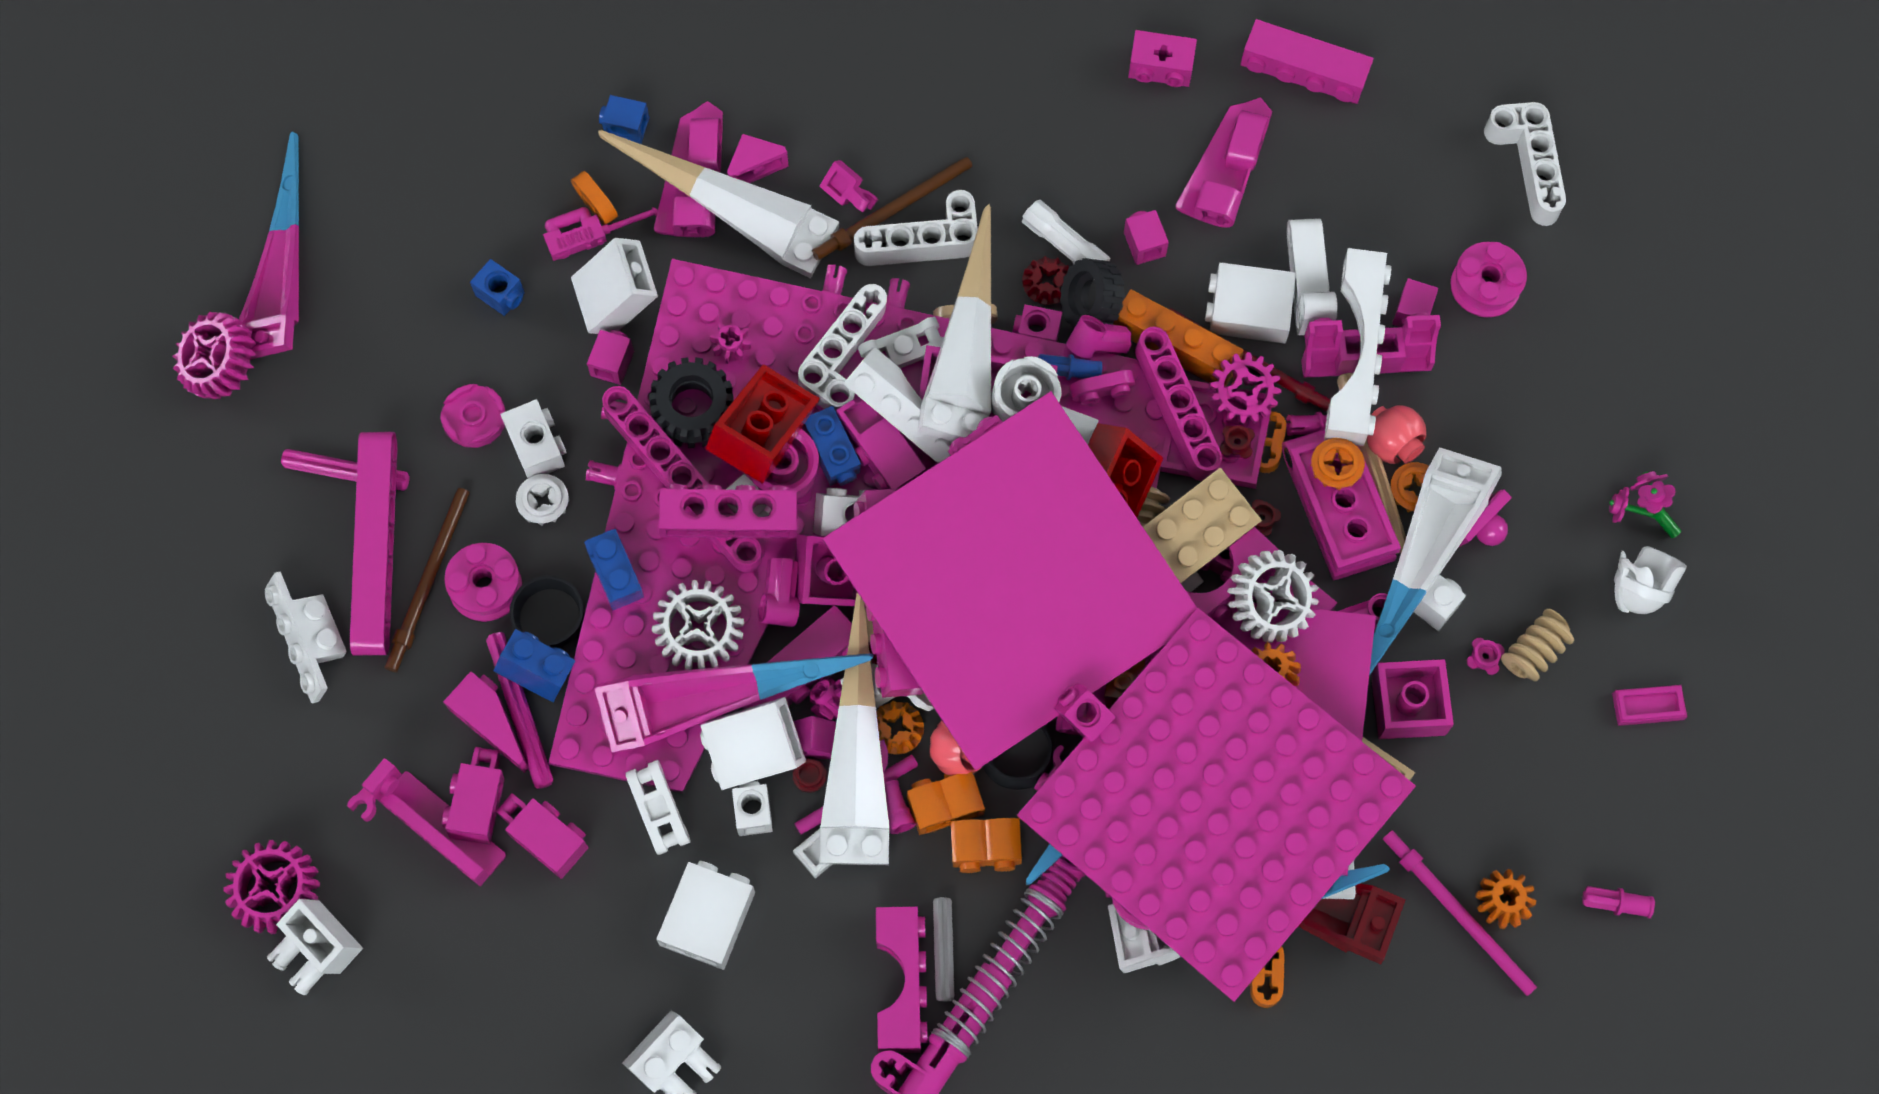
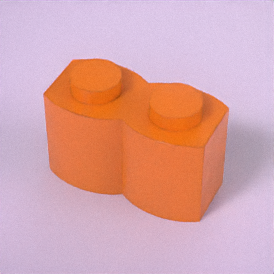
(944, 801)
(986, 844)

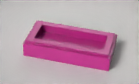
(1649, 705)

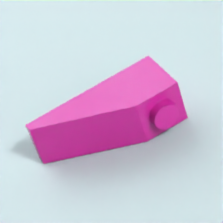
(483, 711)

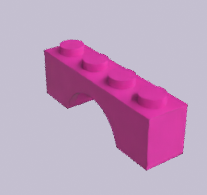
(1216, 601)
(900, 1023)

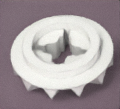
(539, 486)

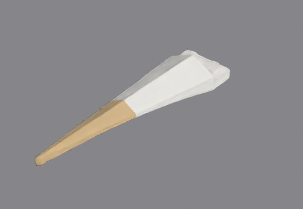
(769, 220)
(961, 378)
(855, 804)

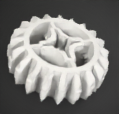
(1286, 573)
(710, 614)

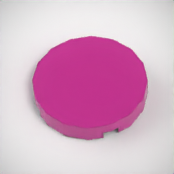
(473, 415)

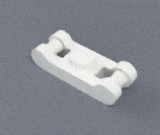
(903, 345)
(657, 807)

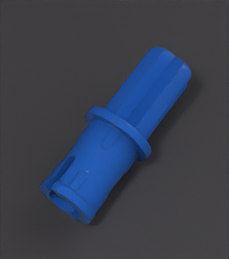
(1073, 367)

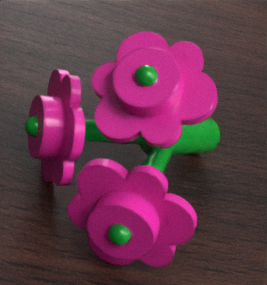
(1653, 496)

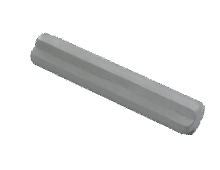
(943, 949)

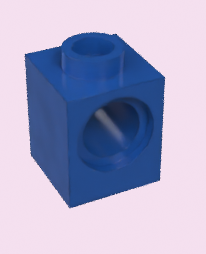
(625, 118)
(491, 277)

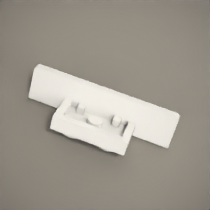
(308, 632)

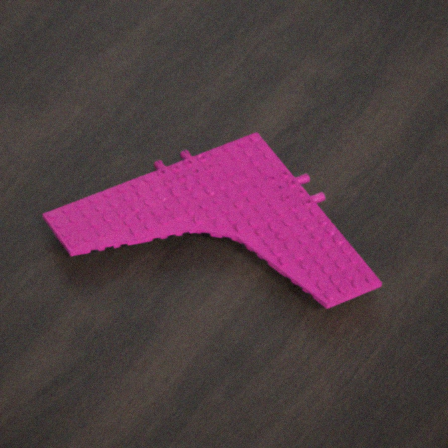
(783, 330)

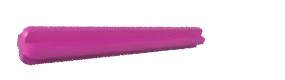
(522, 719)

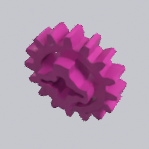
(1241, 373)

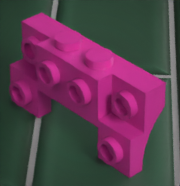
(1337, 351)
(880, 446)

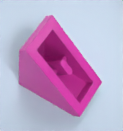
(756, 159)
(816, 736)

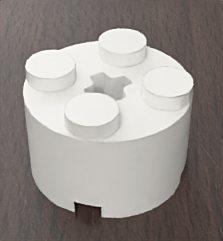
(1019, 376)

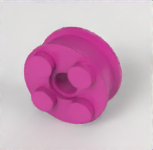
(1490, 261)
(803, 468)
(475, 563)

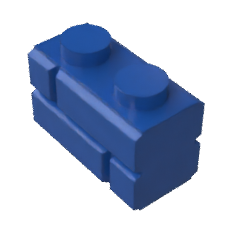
(614, 569)

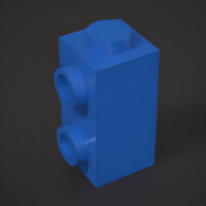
(834, 448)

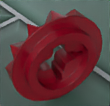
(1032, 276)

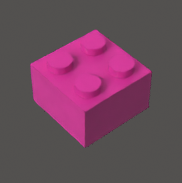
(819, 574)
(1412, 699)

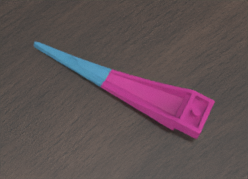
(274, 294)
(661, 704)

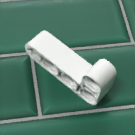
(1533, 163)
(917, 232)
(1308, 260)
(845, 342)

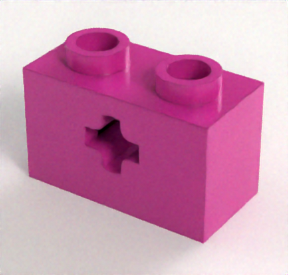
(1162, 58)

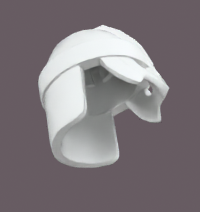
(1647, 582)

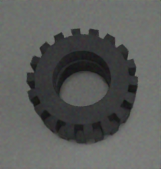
(682, 378)

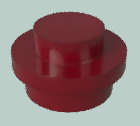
(810, 776)

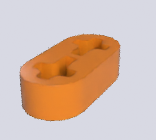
(594, 197)
(1275, 443)
(1276, 982)

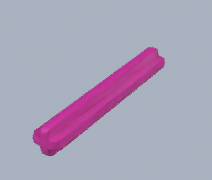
(331, 467)

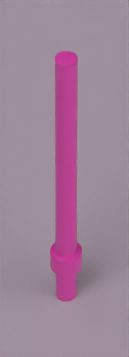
(1412, 861)

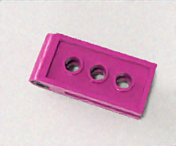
(1332, 523)

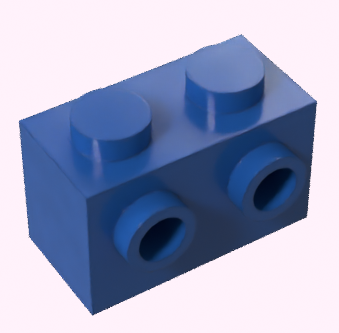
(534, 665)

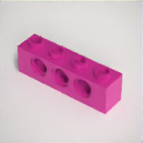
(744, 524)

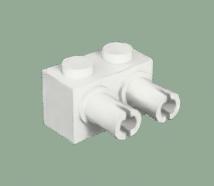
(319, 938)
(664, 1051)

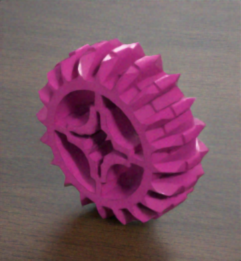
(214, 355)
(259, 895)

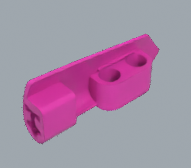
(698, 142)
(1224, 169)

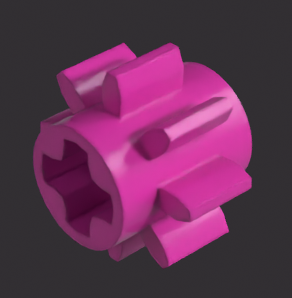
(722, 338)
(826, 698)

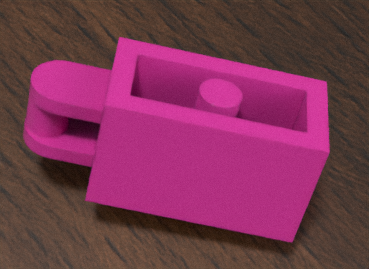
(475, 798)
(544, 834)

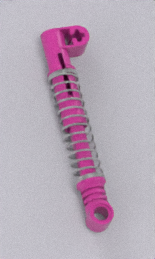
(985, 990)

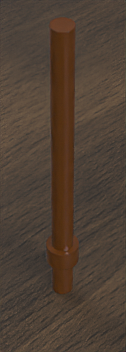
(843, 237)
(404, 636)

